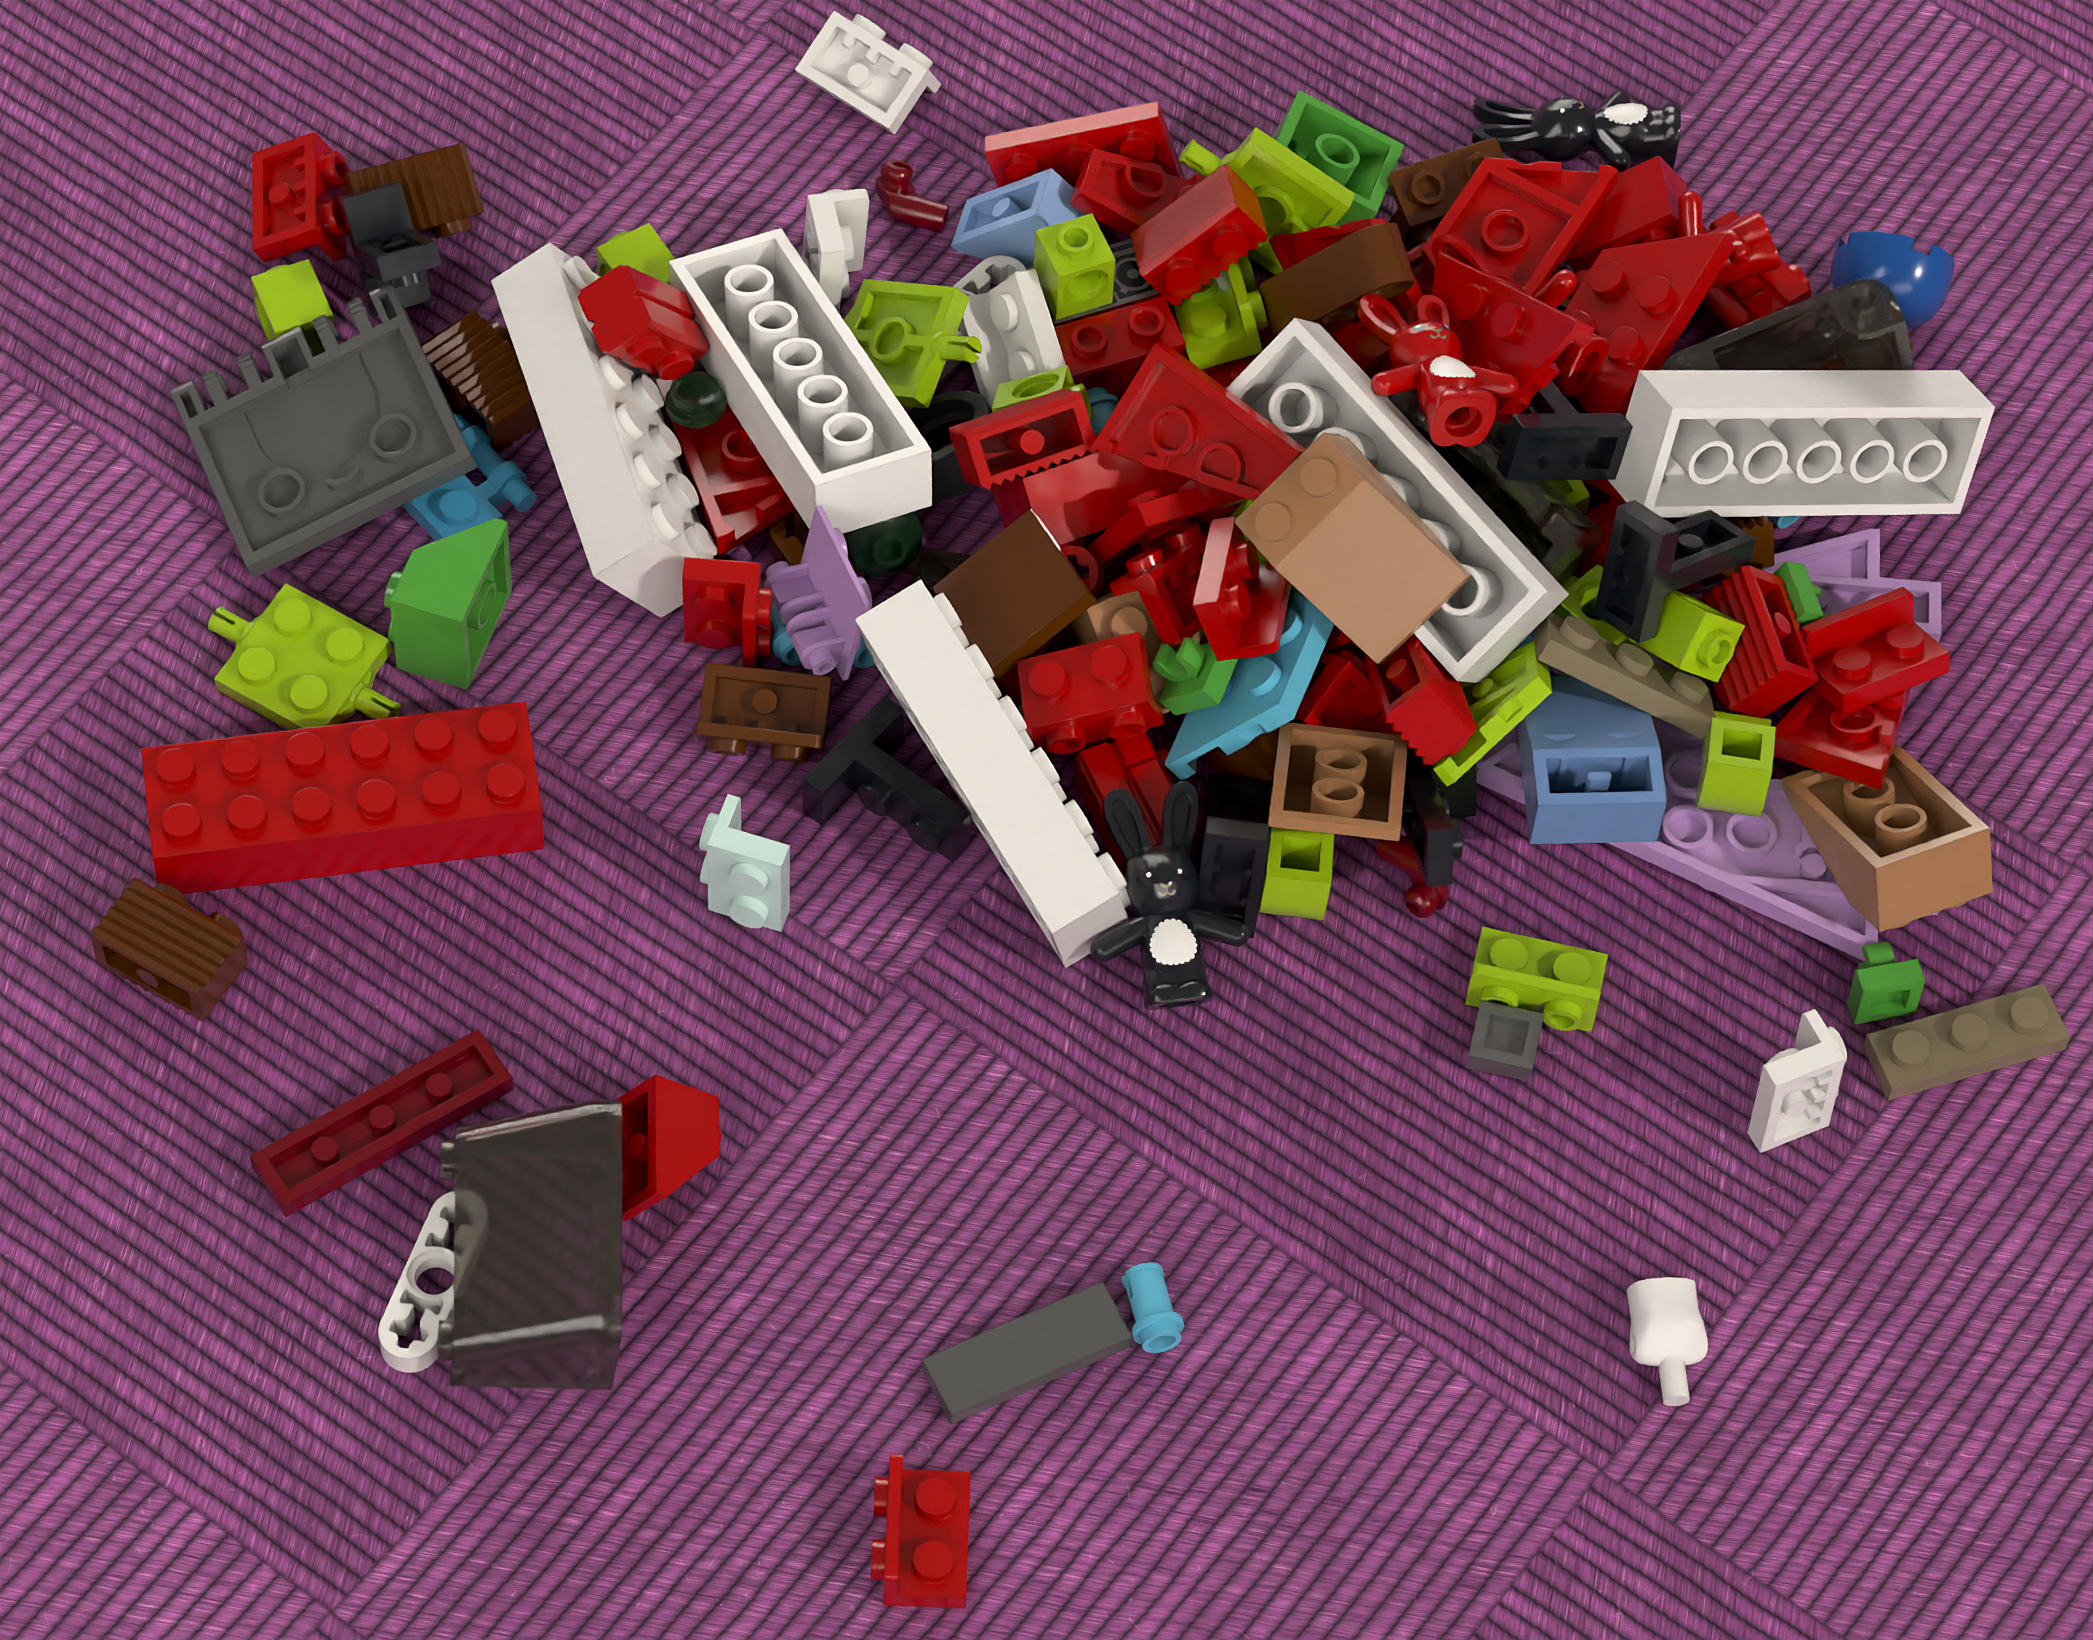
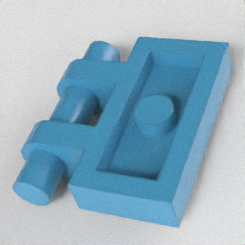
(460, 503)

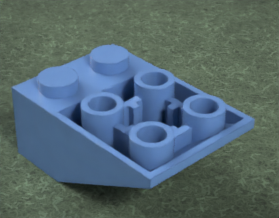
(1590, 768)

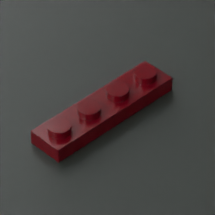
(381, 1122)

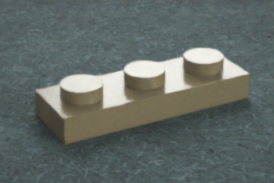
(1625, 673)
(1966, 1042)

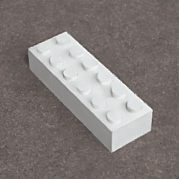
(804, 384)
(1314, 387)
(603, 436)
(1802, 442)
(989, 765)

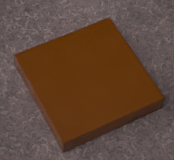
(1015, 593)

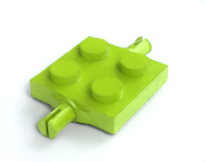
(1288, 188)
(911, 334)
(303, 663)

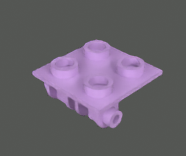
(821, 600)

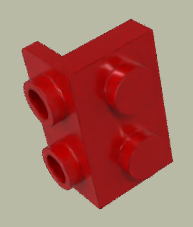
(1088, 694)

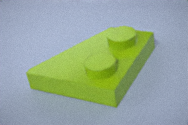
(1498, 707)

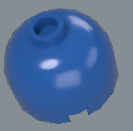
(1913, 277)

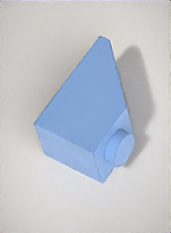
(1009, 216)

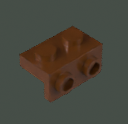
(1431, 187)
(763, 711)

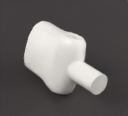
(1667, 1331)

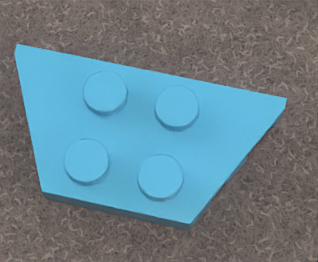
(1260, 692)

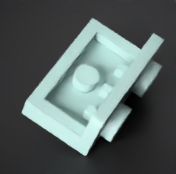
(744, 871)

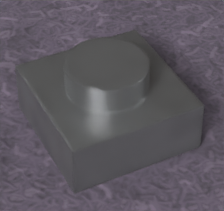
(1505, 1040)

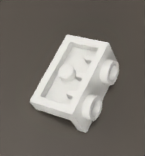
(867, 72)
(835, 239)
(1013, 332)
(1798, 1085)

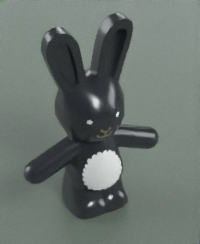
(1568, 128)
(1163, 891)

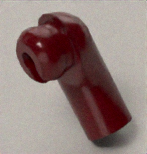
(903, 202)
(1420, 899)

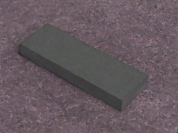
(1026, 1353)

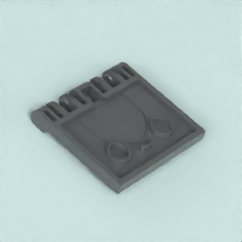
(326, 435)

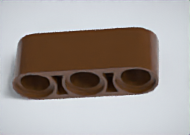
(1334, 280)

